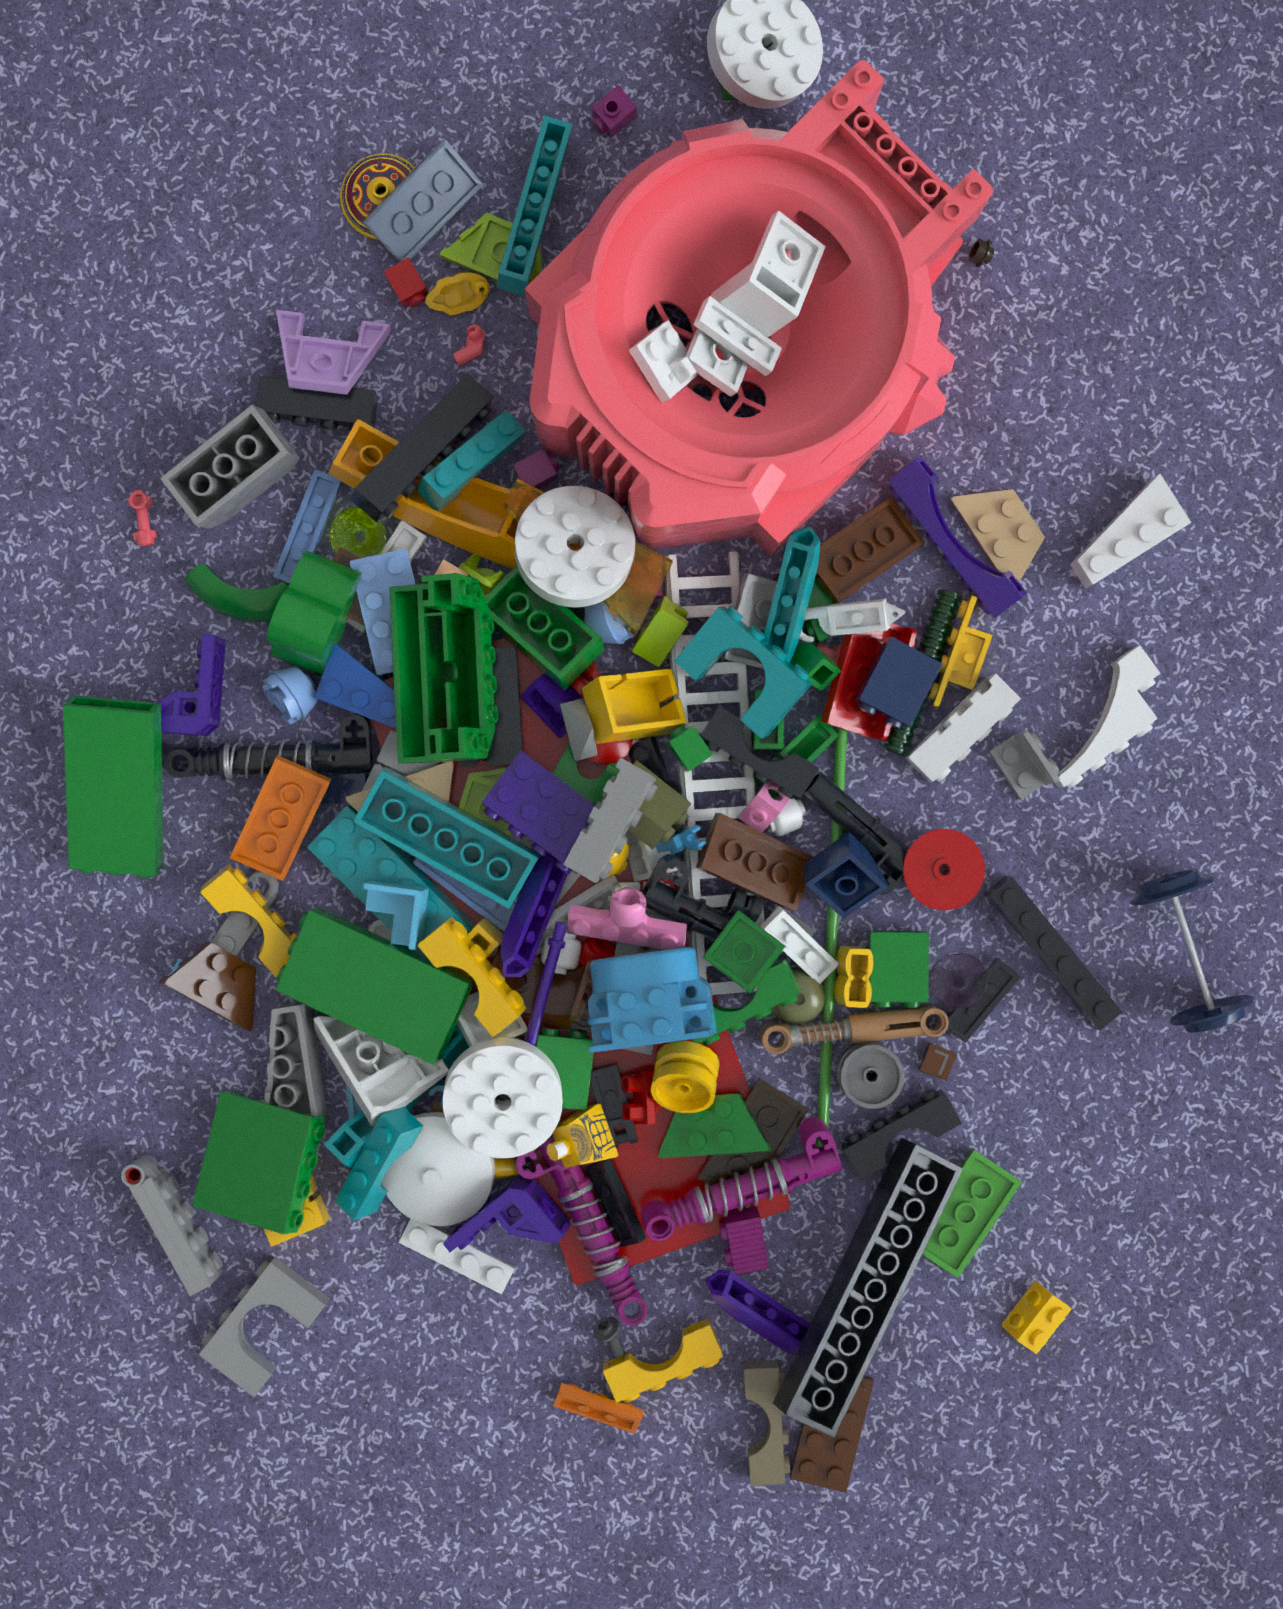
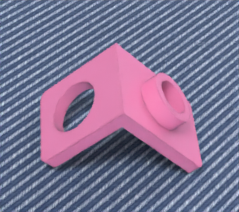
(763, 808)

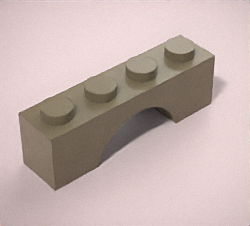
(766, 1458)

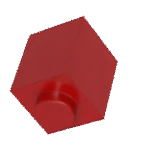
(406, 283)

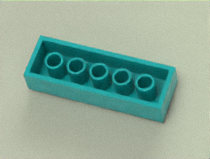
(446, 837)
(362, 856)

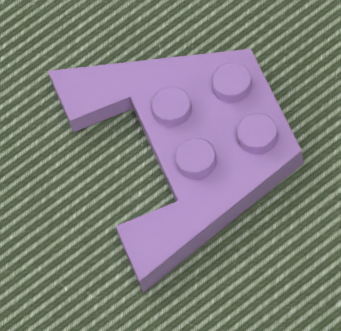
(324, 362)

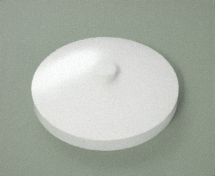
(439, 1176)

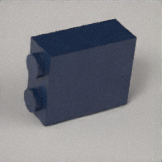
(897, 683)

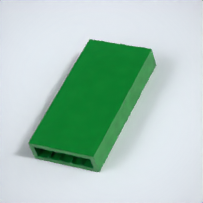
(113, 785)
(374, 985)

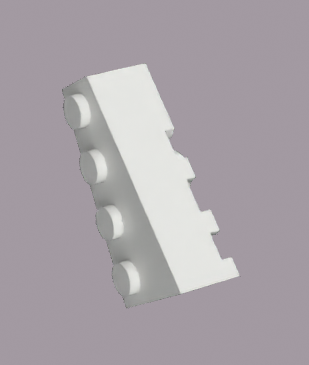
(1137, 528)
(962, 728)

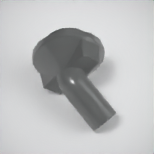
(608, 1331)

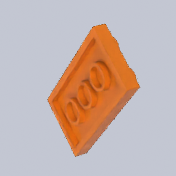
(280, 818)

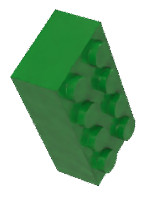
(543, 630)

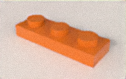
(598, 1407)

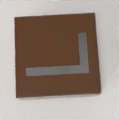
(937, 1061)

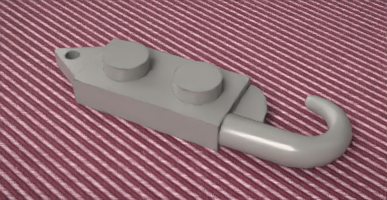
(240, 925)

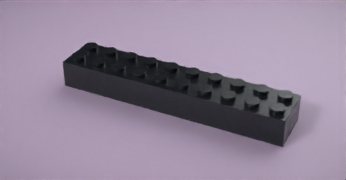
(867, 1287)

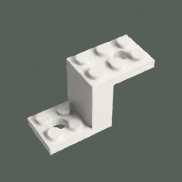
(761, 294)

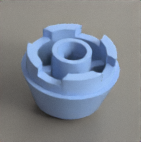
(608, 627)
(291, 693)

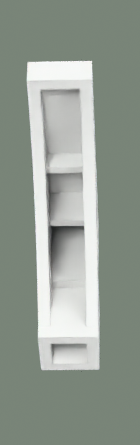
(1122, 717)

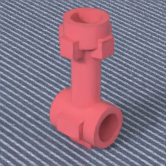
(142, 504)

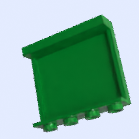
(259, 1163)

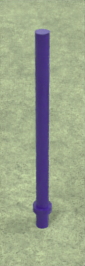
(556, 944)

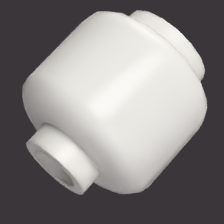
(789, 819)
(568, 956)

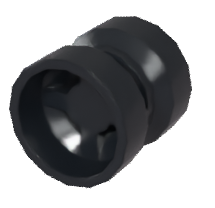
(748, 905)

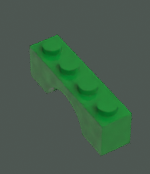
(775, 988)

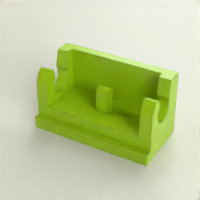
(661, 632)

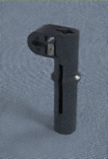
(889, 850)
(668, 900)

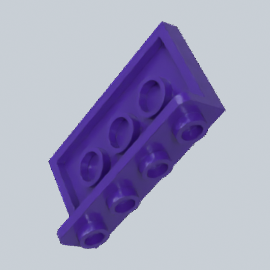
(539, 808)

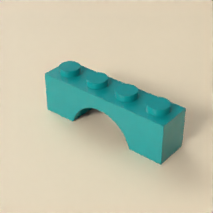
(458, 469)
(389, 1139)

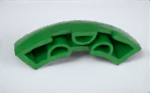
(233, 601)

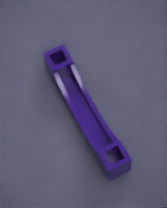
(917, 489)

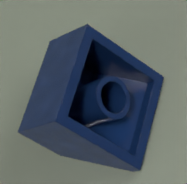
(844, 875)

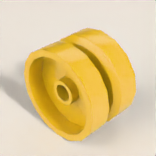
(685, 1077)

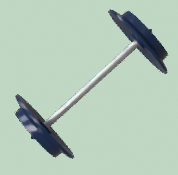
(1212, 1013)

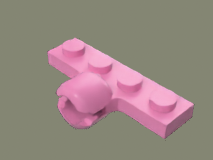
(626, 923)

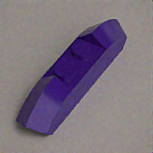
(530, 917)
(757, 1311)

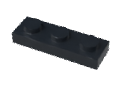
(965, 1021)
(615, 1203)

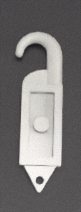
(853, 617)

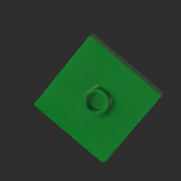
(744, 951)

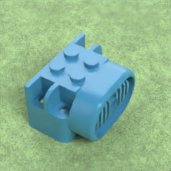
(649, 1000)

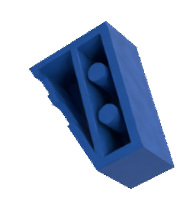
(356, 688)

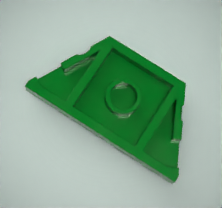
(718, 1130)

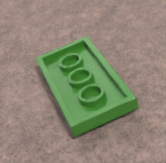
(970, 1212)

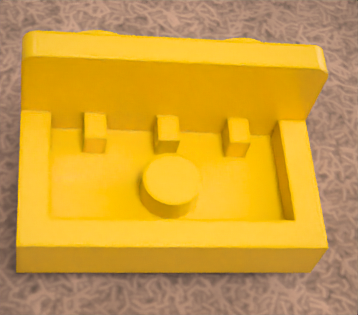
(1035, 1317)

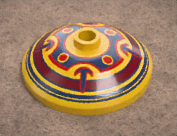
(362, 180)

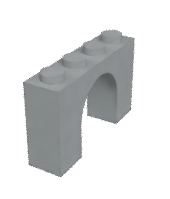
(228, 1347)

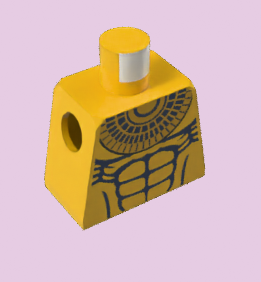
(582, 1138)

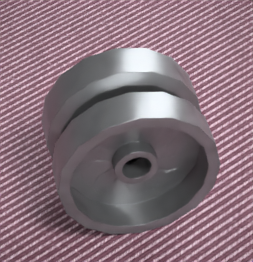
(884, 1085)

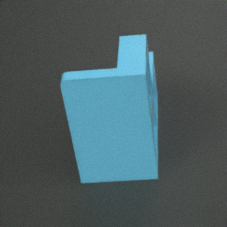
(407, 905)

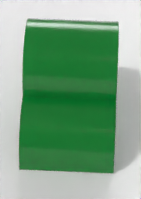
(312, 612)

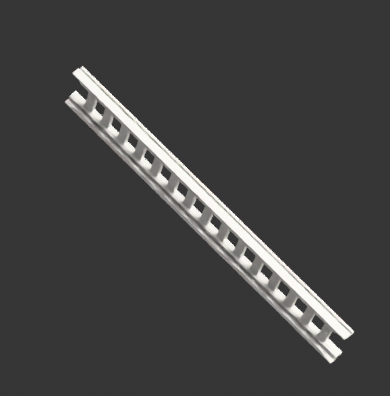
(672, 587)

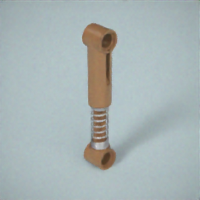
(857, 1028)

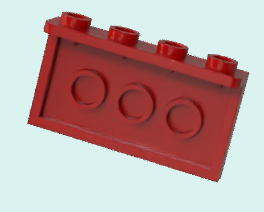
(854, 662)

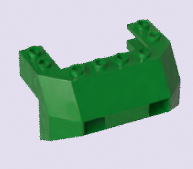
(442, 670)

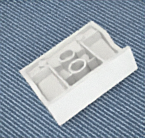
(375, 1071)

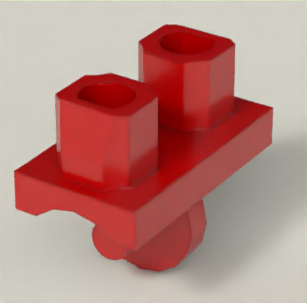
(644, 1105)

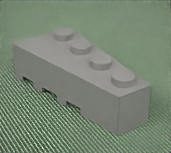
(610, 821)
(294, 1061)

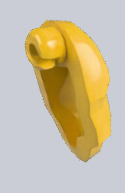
(458, 293)

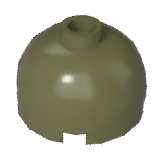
(809, 1001)

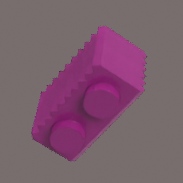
(745, 1241)

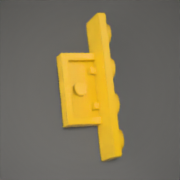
(964, 657)

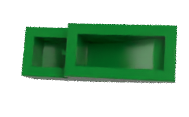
(807, 744)

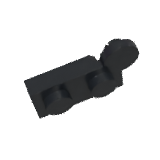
(649, 755)

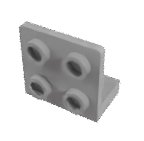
(1024, 763)

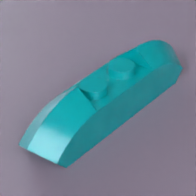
(793, 591)

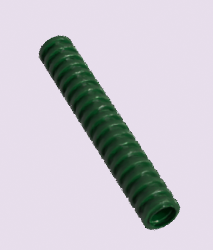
(932, 647)

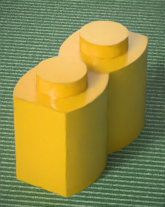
(854, 969)

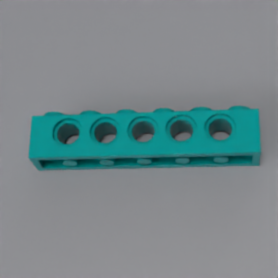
(534, 205)

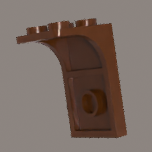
(566, 993)

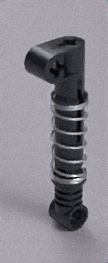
(259, 759)

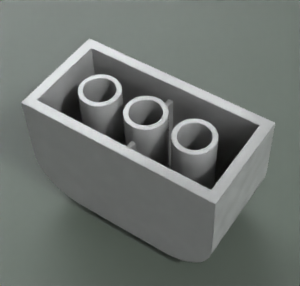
(231, 468)

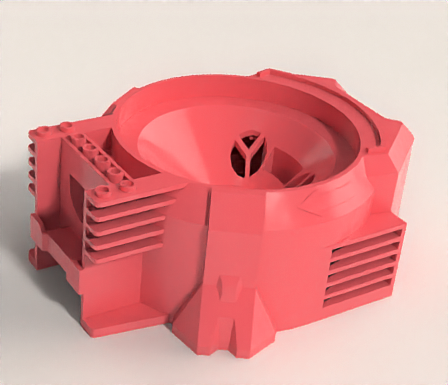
(848, 367)

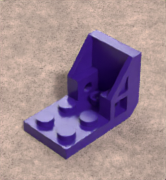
(177, 708)
(521, 1209)

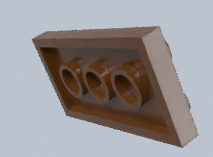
(865, 550)
(754, 862)
(830, 1459)

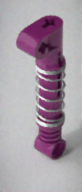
(757, 1184)
(576, 1193)

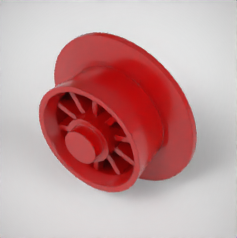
(943, 869)

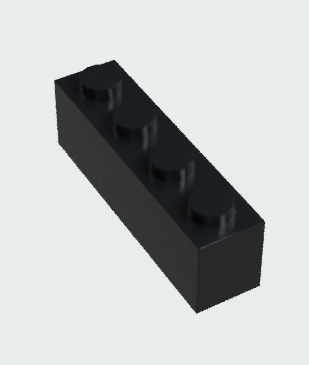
(313, 406)
(508, 734)

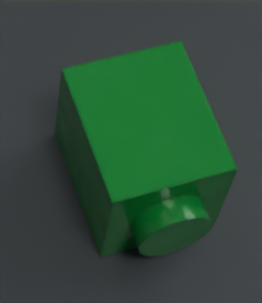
(688, 747)

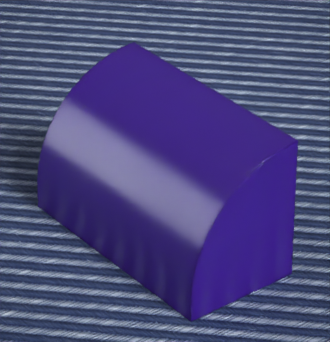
(545, 699)

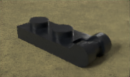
(608, 1092)

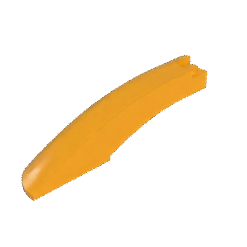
(470, 521)

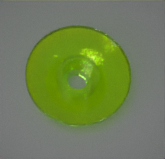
(344, 531)

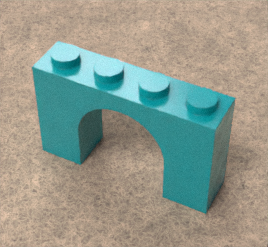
(783, 681)

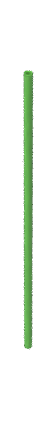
(831, 947)

